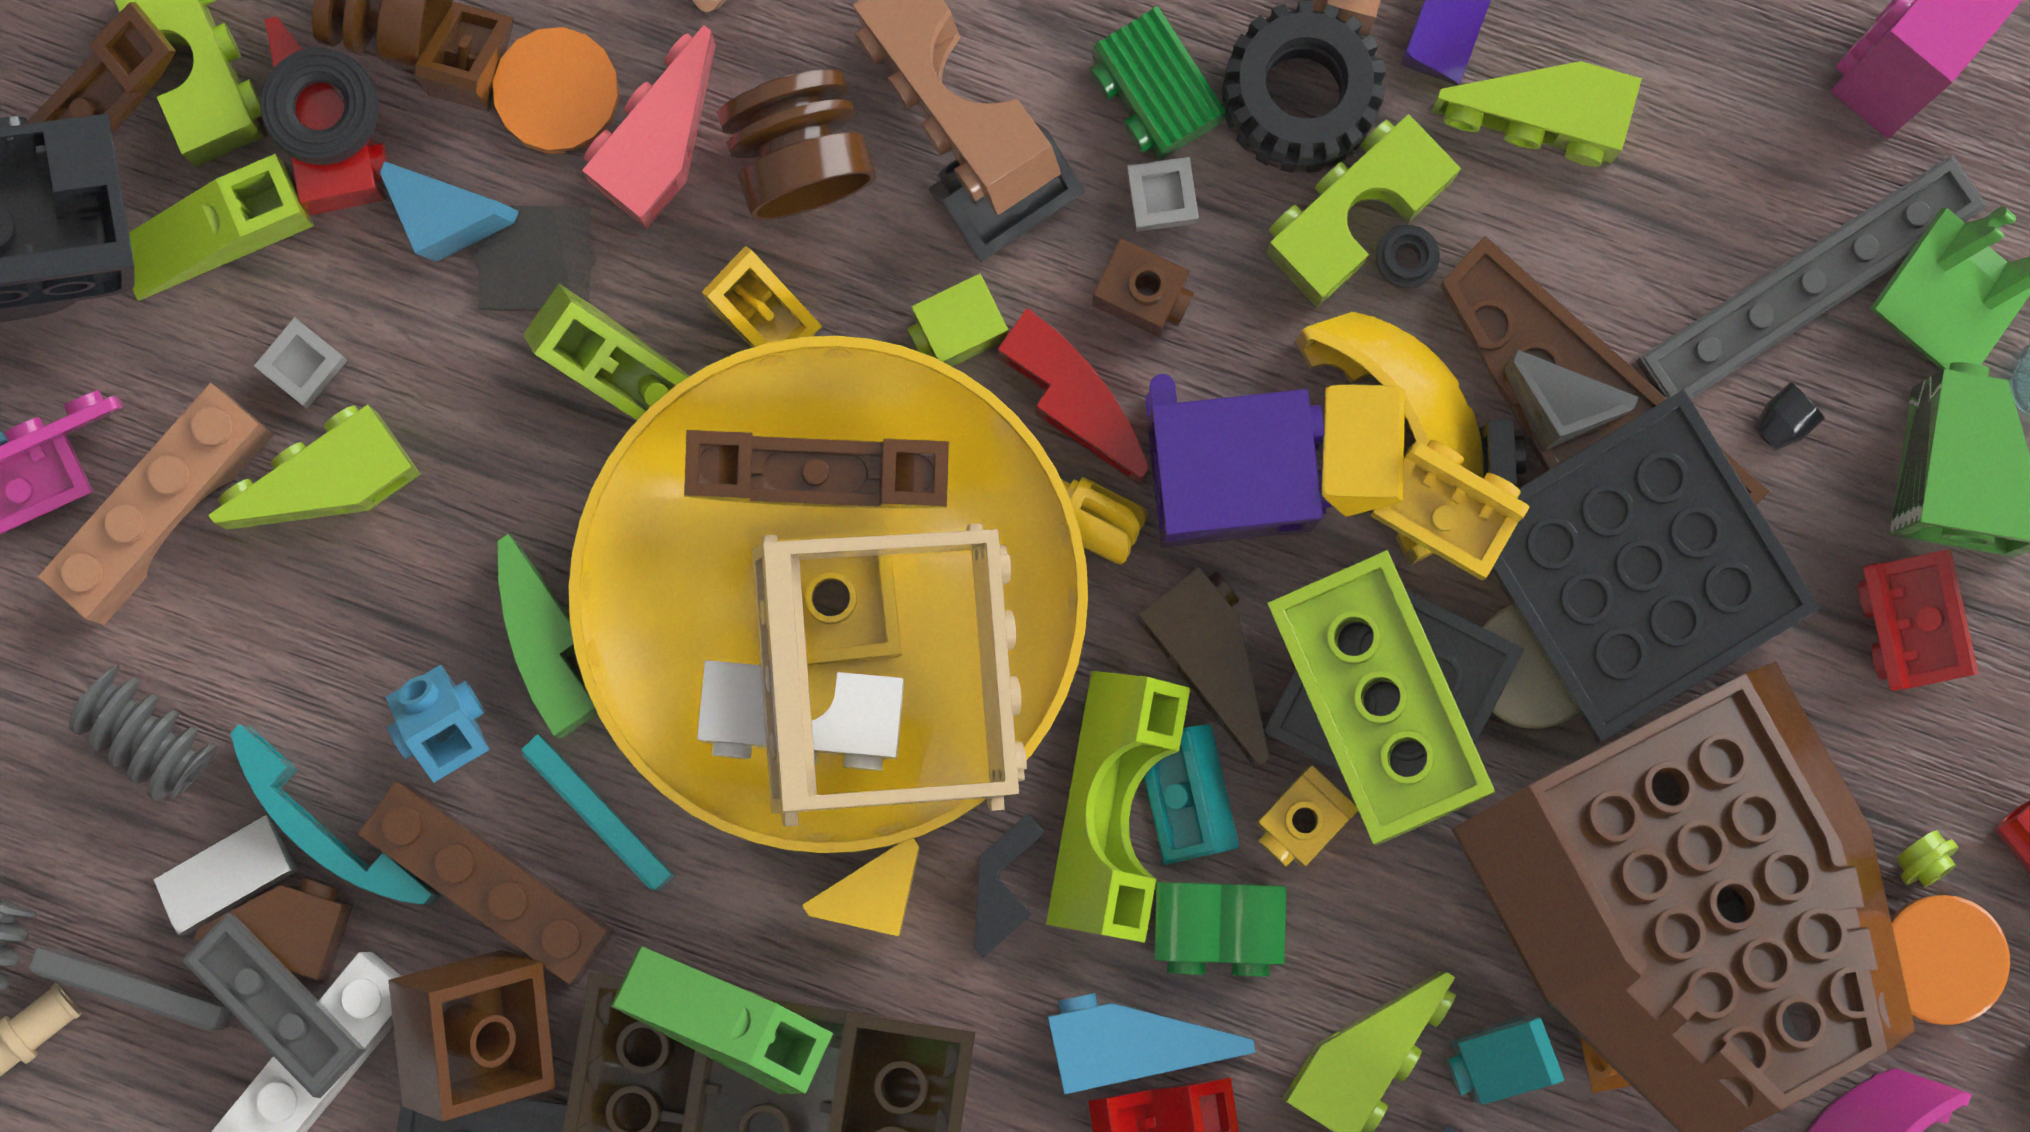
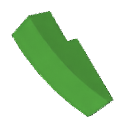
(541, 641)

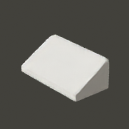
(224, 876)

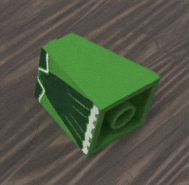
(1964, 465)

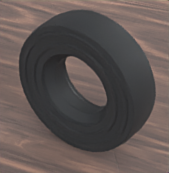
(313, 67)

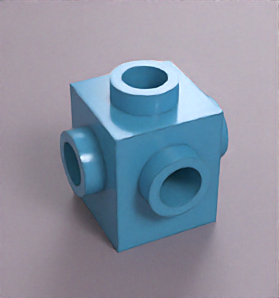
(437, 722)

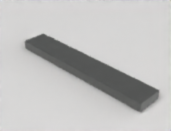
(1808, 283)

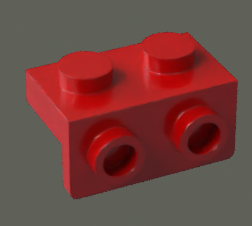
(1918, 621)

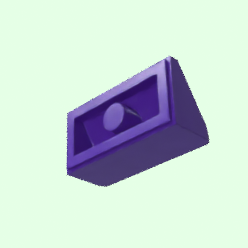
(1445, 37)

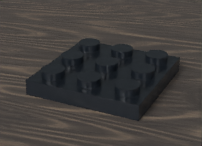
(1470, 657)

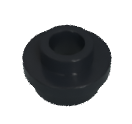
(1412, 237)

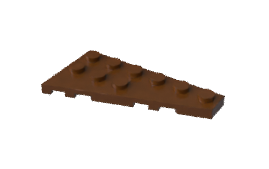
(1513, 312)

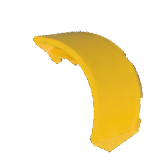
(1395, 358)

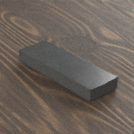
(130, 988)
(273, 1005)

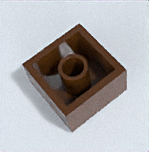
(471, 1034)

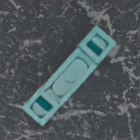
(267, 774)

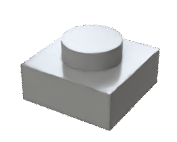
(1162, 194)
(300, 363)

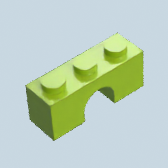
(212, 107)
(1399, 169)

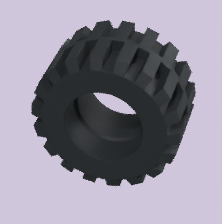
(1313, 37)

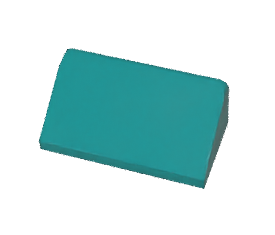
(1191, 800)

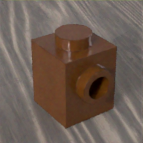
(1143, 289)

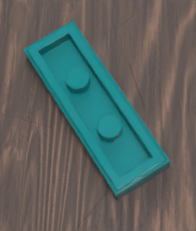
(597, 813)

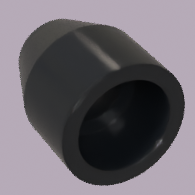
(1787, 418)

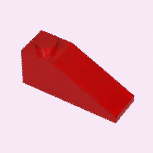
(319, 107)

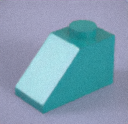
(1504, 1060)

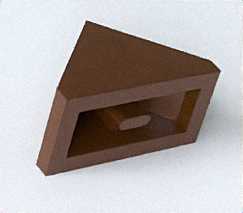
(464, 56)

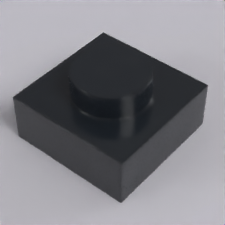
(1502, 450)

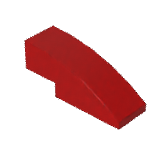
(1075, 395)

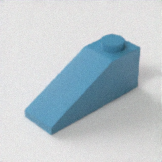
(1121, 1043)

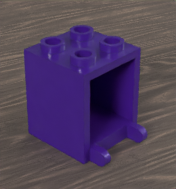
(1234, 465)

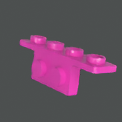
(40, 464)

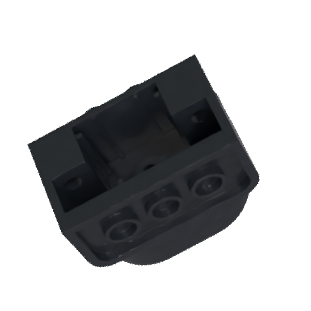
(60, 216)

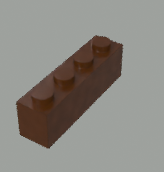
(486, 882)

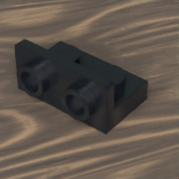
(978, 222)

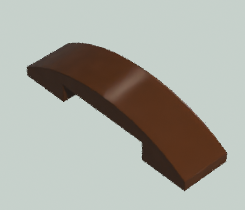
(117, 76)
(816, 471)

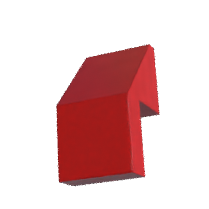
(1175, 1108)

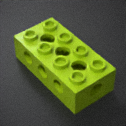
(1337, 688)

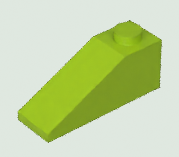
(600, 353)

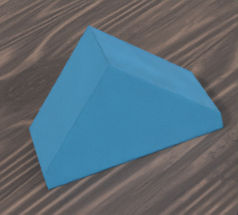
(440, 215)

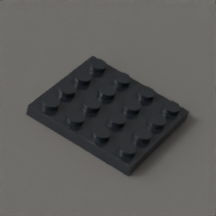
(1646, 567)

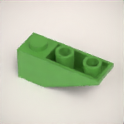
(723, 1022)

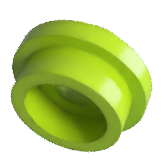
(1927, 859)

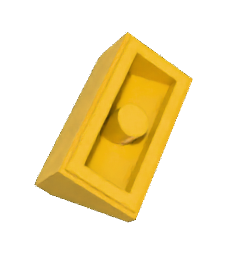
(1363, 447)

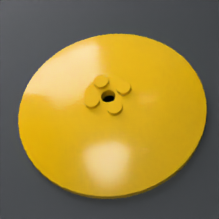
(673, 585)

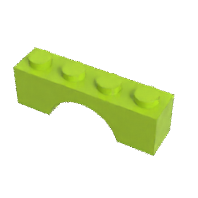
(1123, 733)

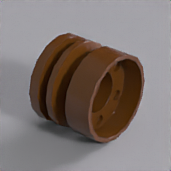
(401, 26)
(792, 131)

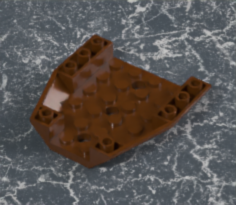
(1625, 925)

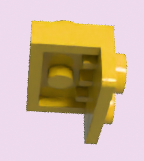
(1454, 509)

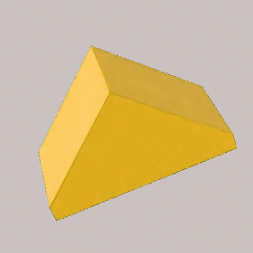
(757, 302)
(872, 895)

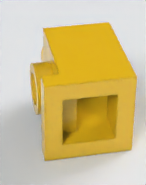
(1318, 795)

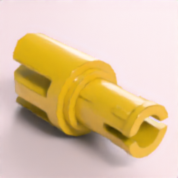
(1105, 519)

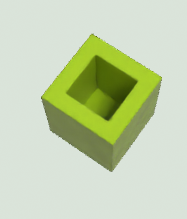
(958, 323)

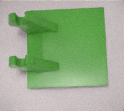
(1955, 290)

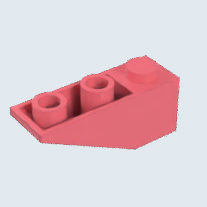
(654, 145)

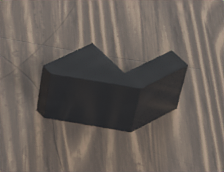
(997, 906)

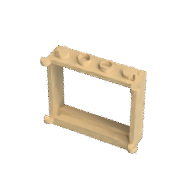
(786, 672)

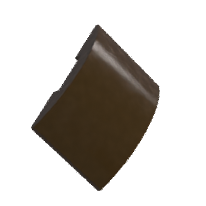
(870, 1079)

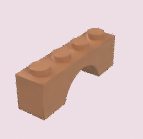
(995, 143)
(121, 538)

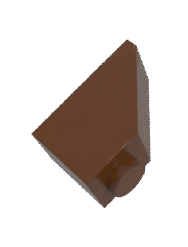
(296, 925)

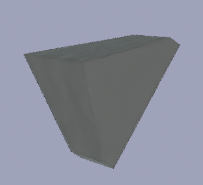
(1563, 402)

